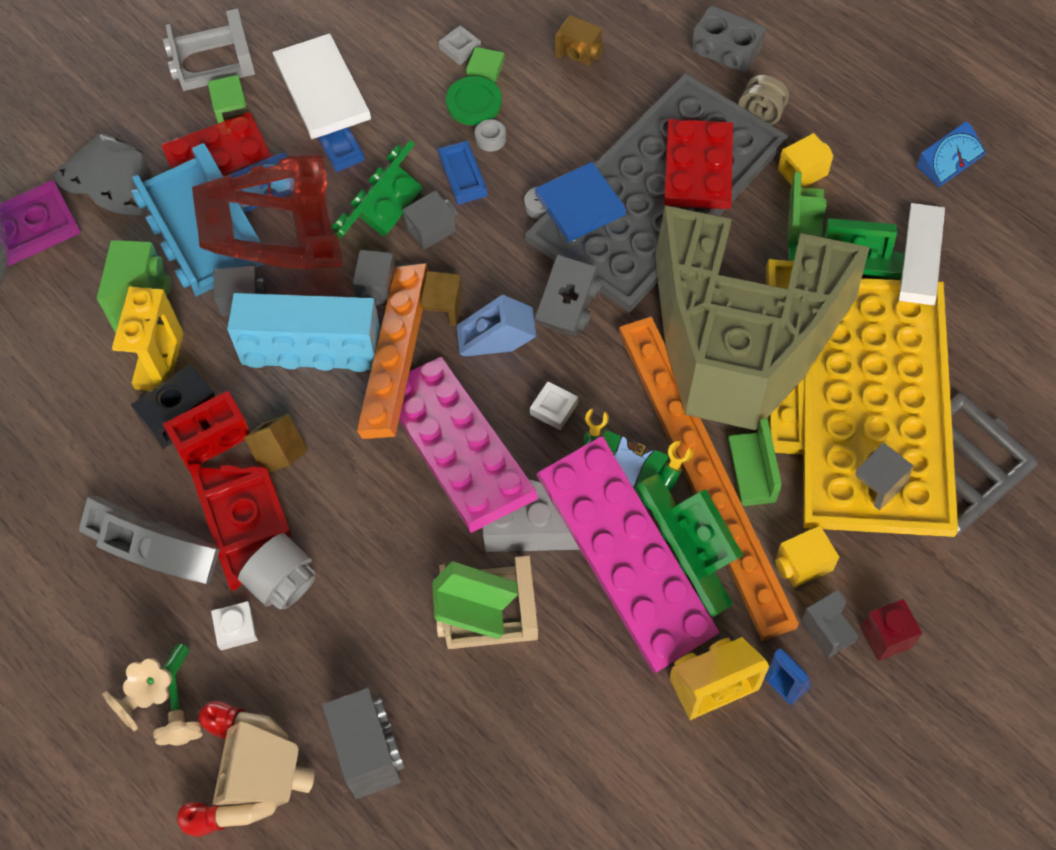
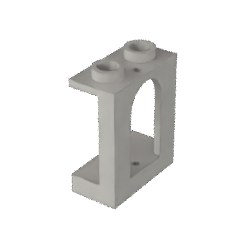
(185, 45)

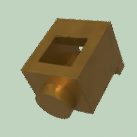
(579, 41)

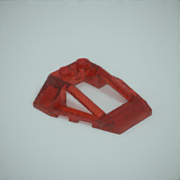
(307, 203)

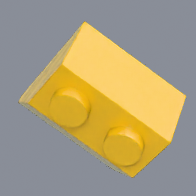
(717, 676)

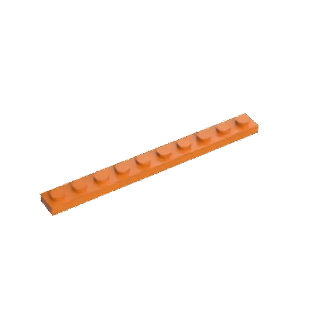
(752, 571)

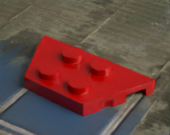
(239, 512)

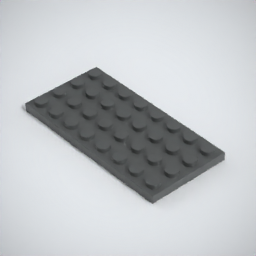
(636, 173)

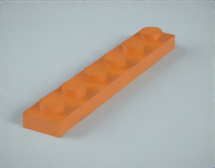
(393, 354)

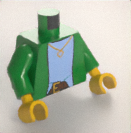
(636, 459)

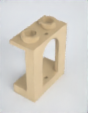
(513, 632)

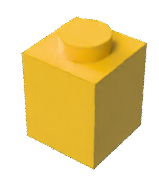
(806, 156)
(806, 557)

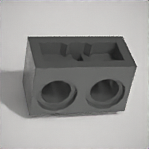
(728, 39)

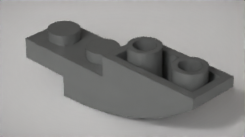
(147, 542)

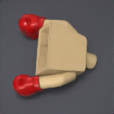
(253, 773)

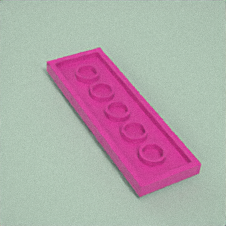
(462, 447)
(627, 554)

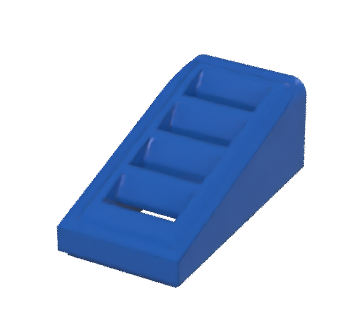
(787, 677)

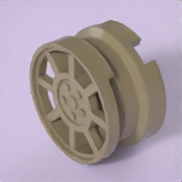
(765, 98)

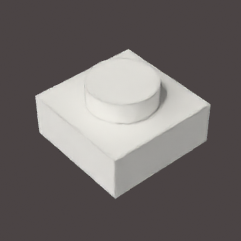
(554, 405)
(234, 625)

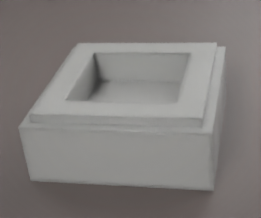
(459, 44)

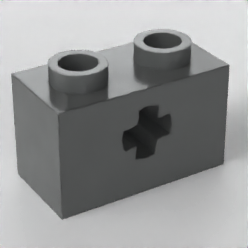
(568, 277)

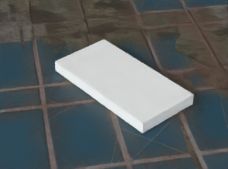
(321, 86)

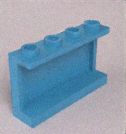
(173, 215)

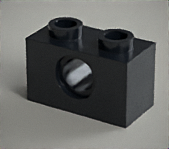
(153, 405)

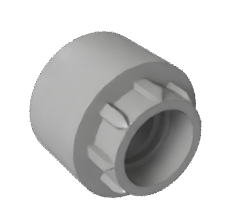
(278, 573)

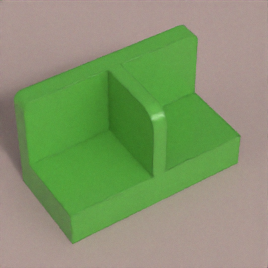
(805, 210)

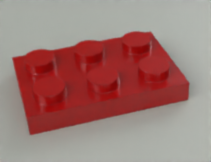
(231, 143)
(699, 164)

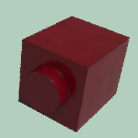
(891, 629)

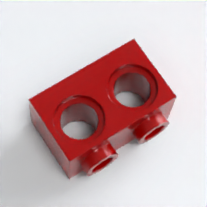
(207, 429)

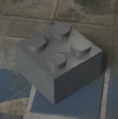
(359, 736)

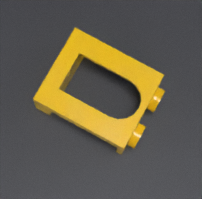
(147, 338)

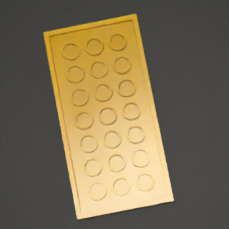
(877, 385)

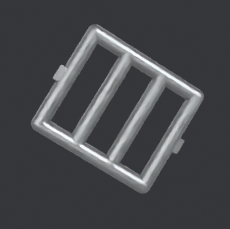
(1003, 481)

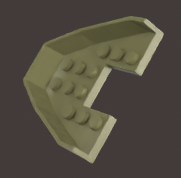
(740, 341)

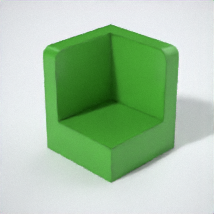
(226, 95)

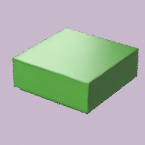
(485, 63)

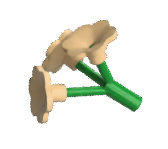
(148, 685)

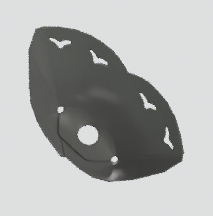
(103, 167)

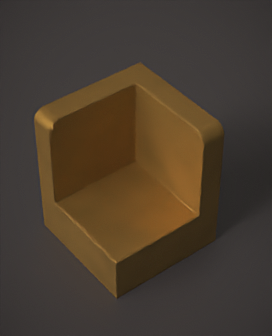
(443, 294)
(276, 443)

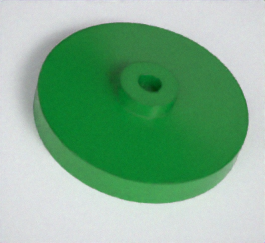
(473, 100)

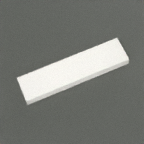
(922, 254)

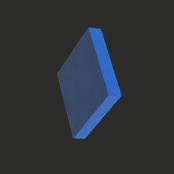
(580, 201)

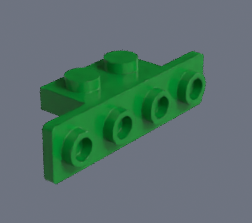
(386, 198)
(876, 236)
(697, 538)

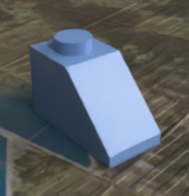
(496, 328)

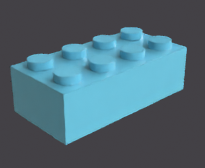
(304, 331)

